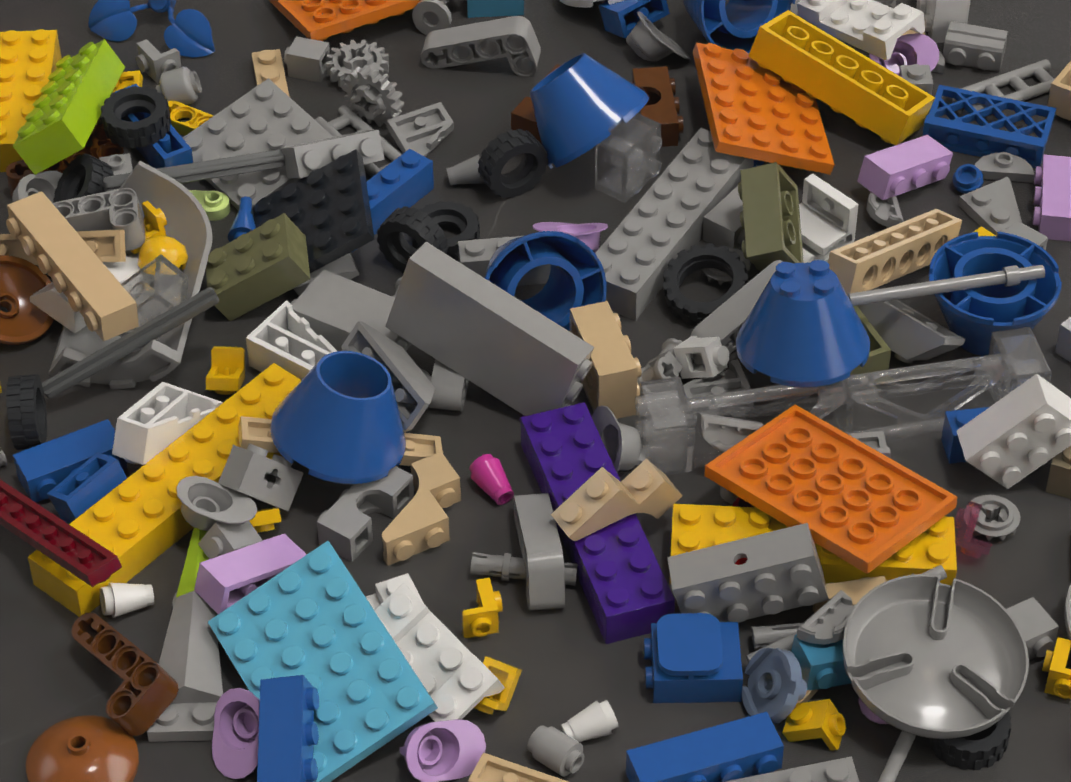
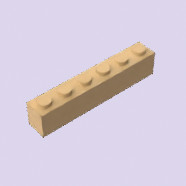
(72, 266)

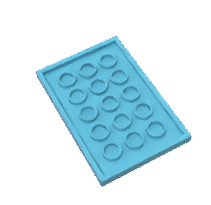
(324, 628)

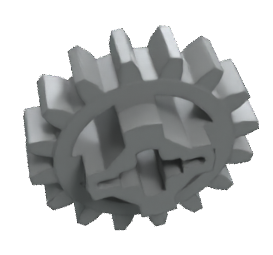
(350, 56)
(374, 97)

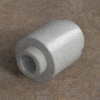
(556, 750)

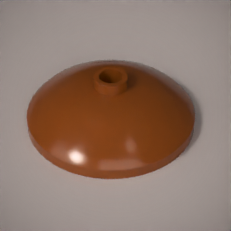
(23, 320)
(106, 753)

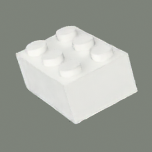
(1018, 432)

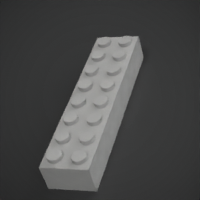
(666, 223)

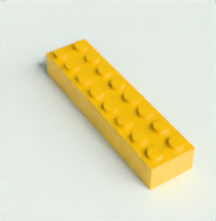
(711, 525)

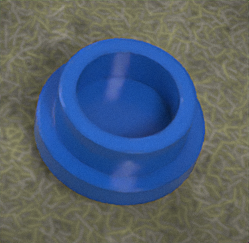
(967, 178)

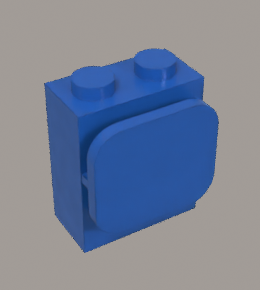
(693, 659)

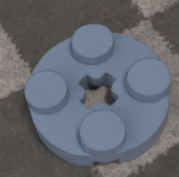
(773, 684)

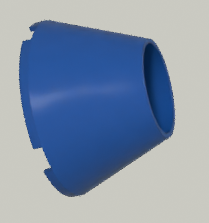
(736, 23)
(581, 106)
(574, 275)
(993, 308)
(342, 420)

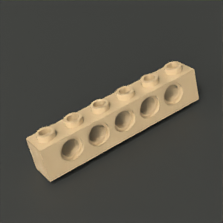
(892, 251)

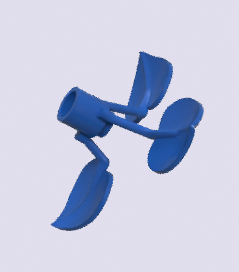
(188, 33)

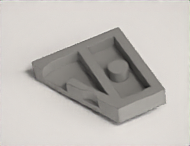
(421, 128)
(992, 206)
(727, 381)

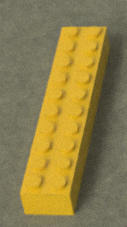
(143, 511)

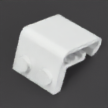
(825, 219)

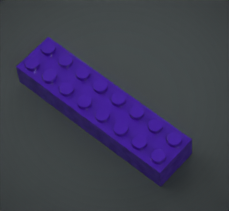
(614, 562)

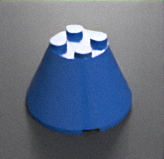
(803, 328)

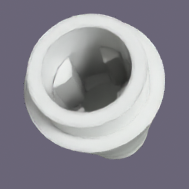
(124, 598)
(591, 723)

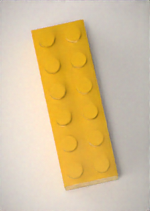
(25, 66)
(841, 77)

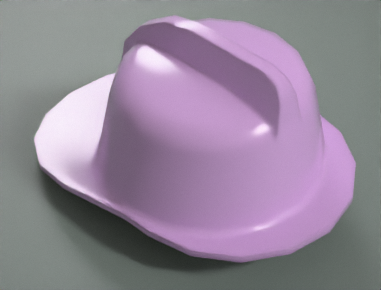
(911, 50)
(587, 232)
(236, 733)
(443, 750)

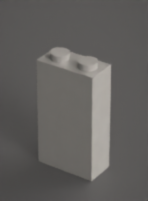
(337, 304)

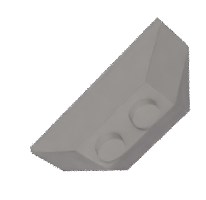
(909, 332)
(410, 384)

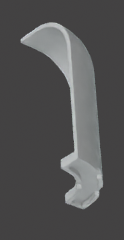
(189, 226)

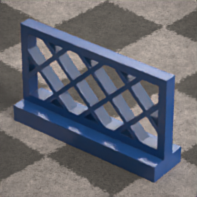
(982, 140)

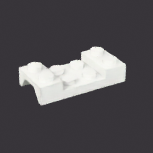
(863, 22)
(438, 658)

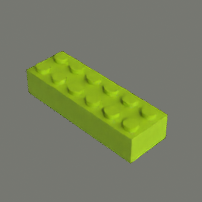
(68, 106)

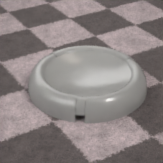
(934, 656)

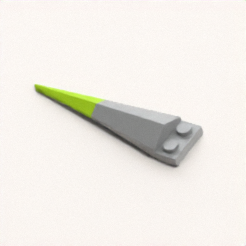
(191, 658)

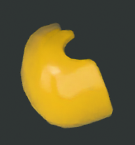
(164, 245)

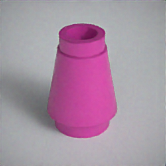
(491, 478)

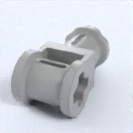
(663, 365)

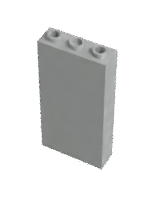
(487, 334)

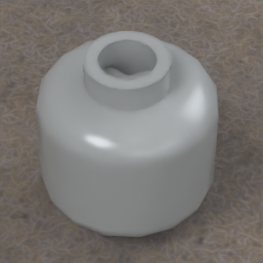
(180, 85)

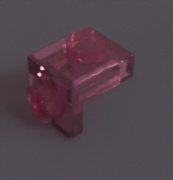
(966, 523)

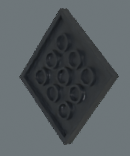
(327, 208)

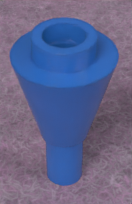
(244, 220)

